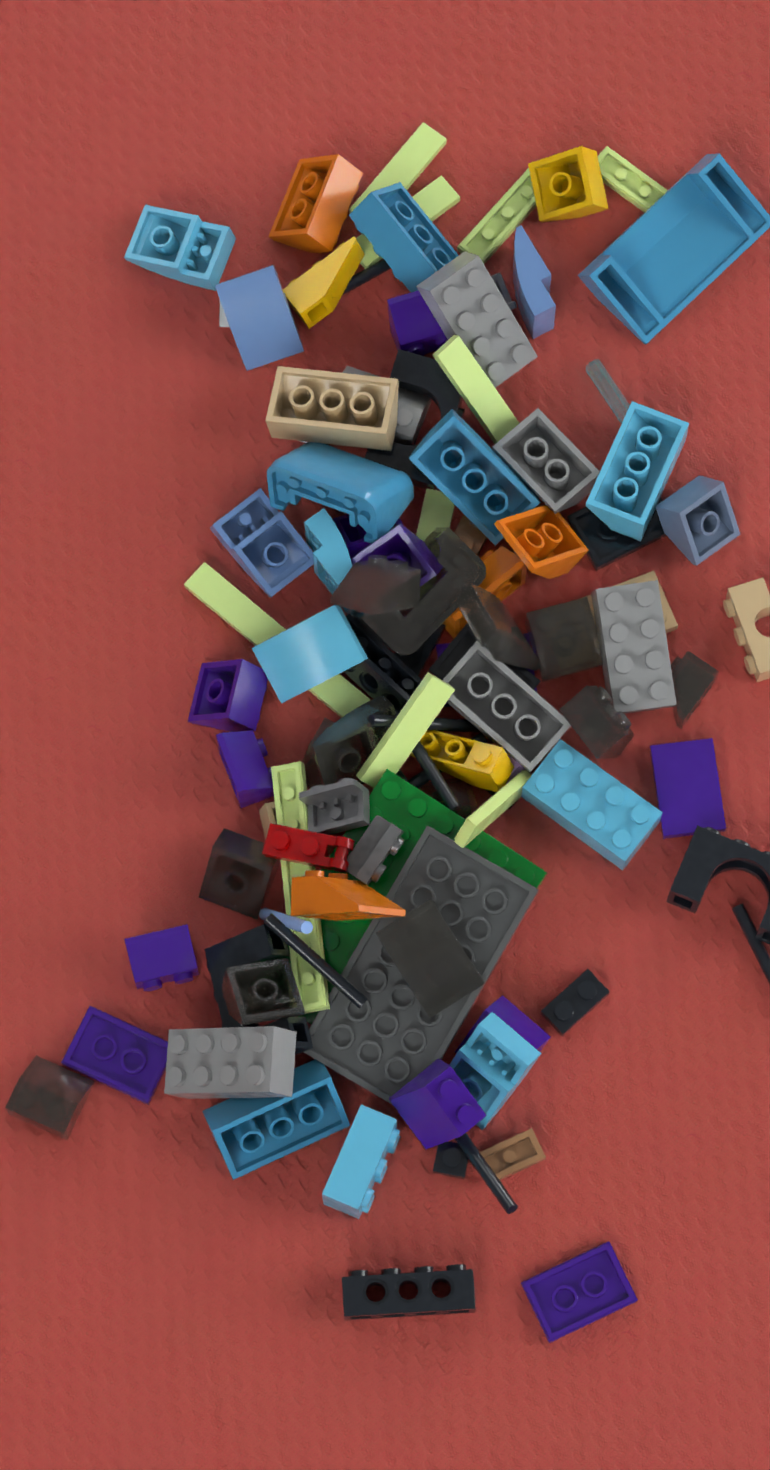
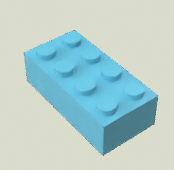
(591, 804)

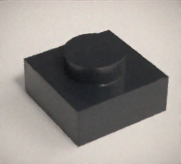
(450, 1160)

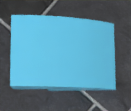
(180, 246)
(329, 551)
(309, 653)
(493, 1064)

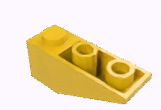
(321, 287)
(468, 759)

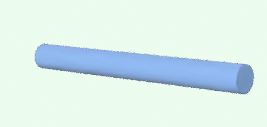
(289, 921)

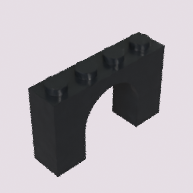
(427, 378)
(707, 857)
(247, 948)

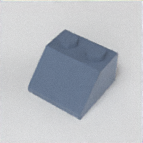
(699, 518)

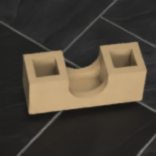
(747, 605)

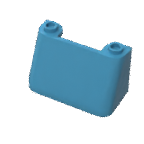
(343, 481)

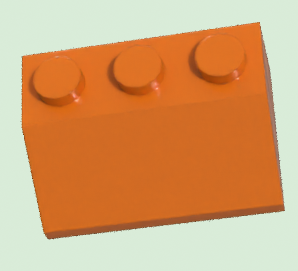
(316, 203)
(503, 576)

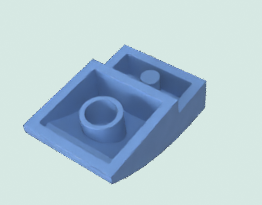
(532, 286)
(259, 317)
(263, 543)

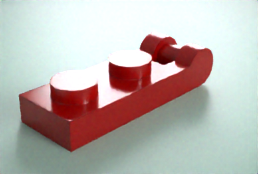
(307, 847)

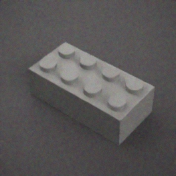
(472, 307)
(634, 647)
(504, 707)
(230, 1062)

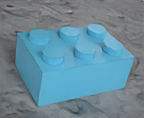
(361, 1162)

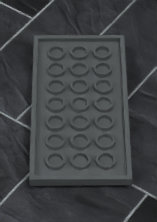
(391, 1033)

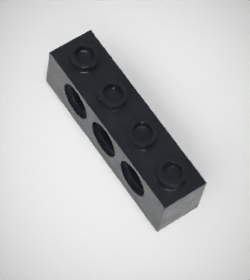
(382, 671)
(359, 1307)

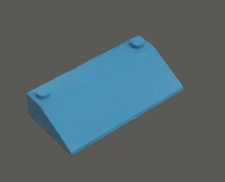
(677, 247)

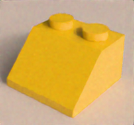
(568, 185)

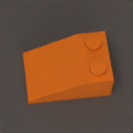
(543, 541)
(338, 898)

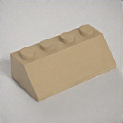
(333, 408)

